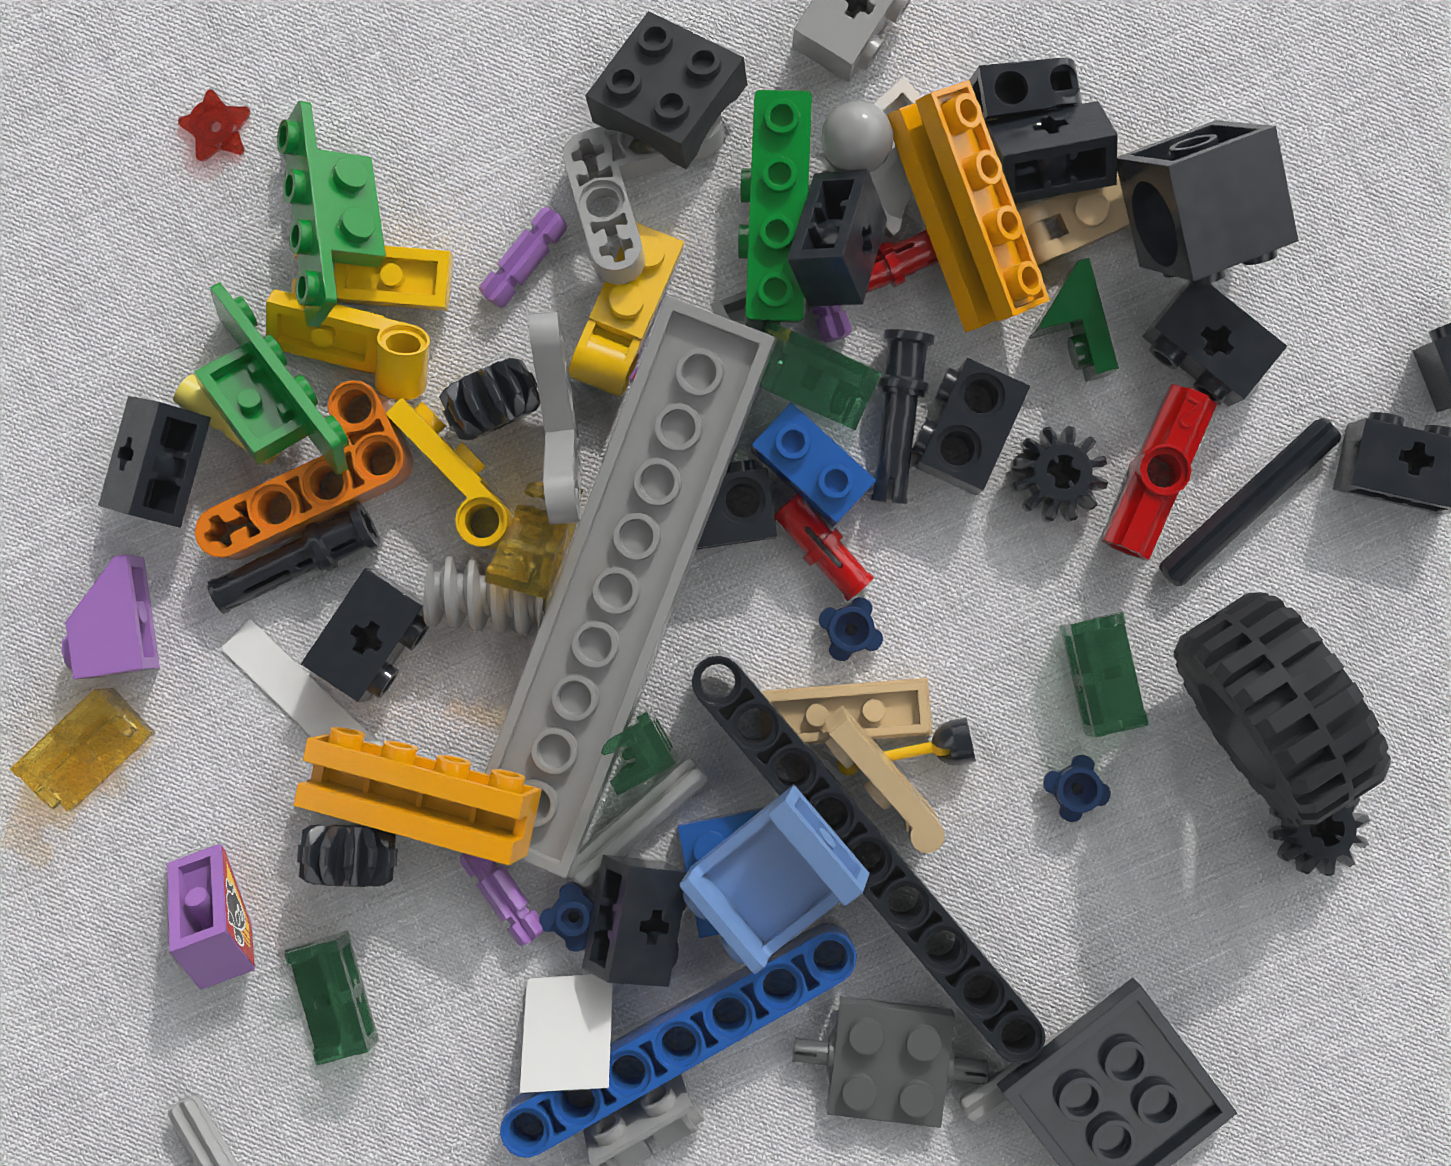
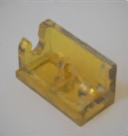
(530, 550)
(83, 749)

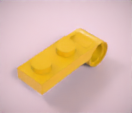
(624, 315)
(354, 340)
(458, 465)

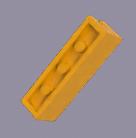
(967, 206)
(419, 796)

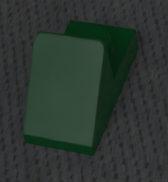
(1079, 308)

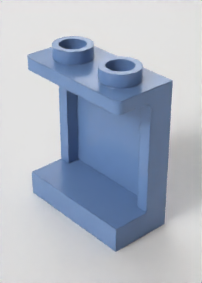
(772, 879)

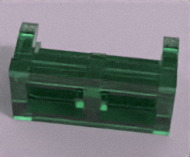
(817, 377)
(1104, 675)
(649, 745)
(333, 997)

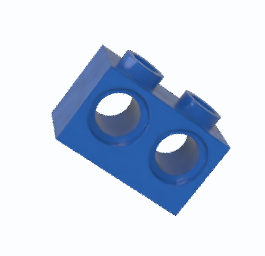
(812, 464)

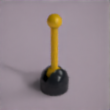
(949, 743)

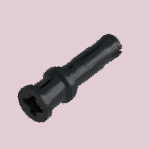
(902, 387)
(317, 548)

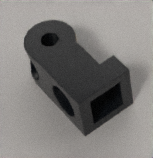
(1025, 87)

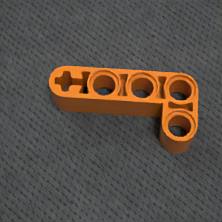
(303, 483)

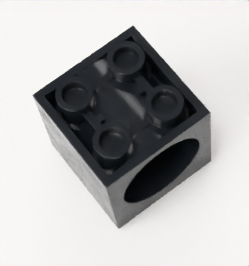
(1208, 200)

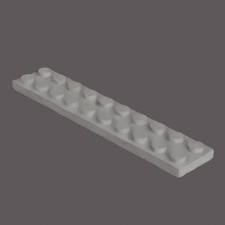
(627, 567)

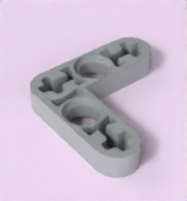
(615, 166)
(562, 442)

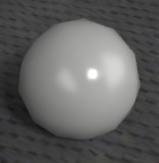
(857, 136)

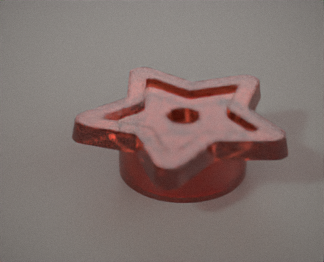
(200, 124)

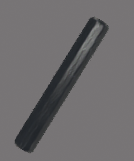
(1250, 502)

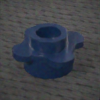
(858, 614)
(1093, 791)
(557, 920)

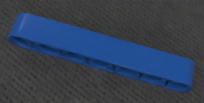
(711, 1036)

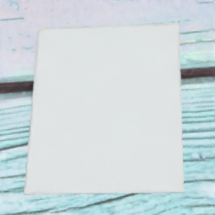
(566, 1034)

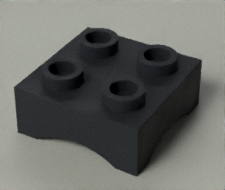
(666, 88)

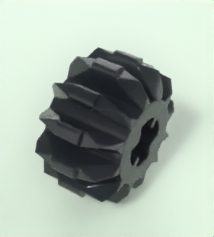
(490, 399)
(1075, 464)
(1321, 851)
(346, 856)

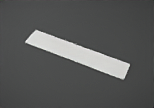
(287, 682)

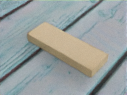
(879, 707)

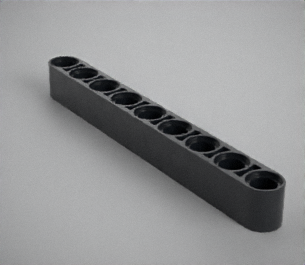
(914, 926)

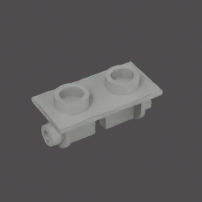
(661, 1112)

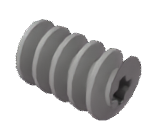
(468, 594)

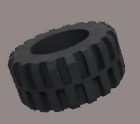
(1282, 708)

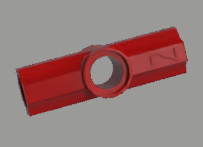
(1175, 440)

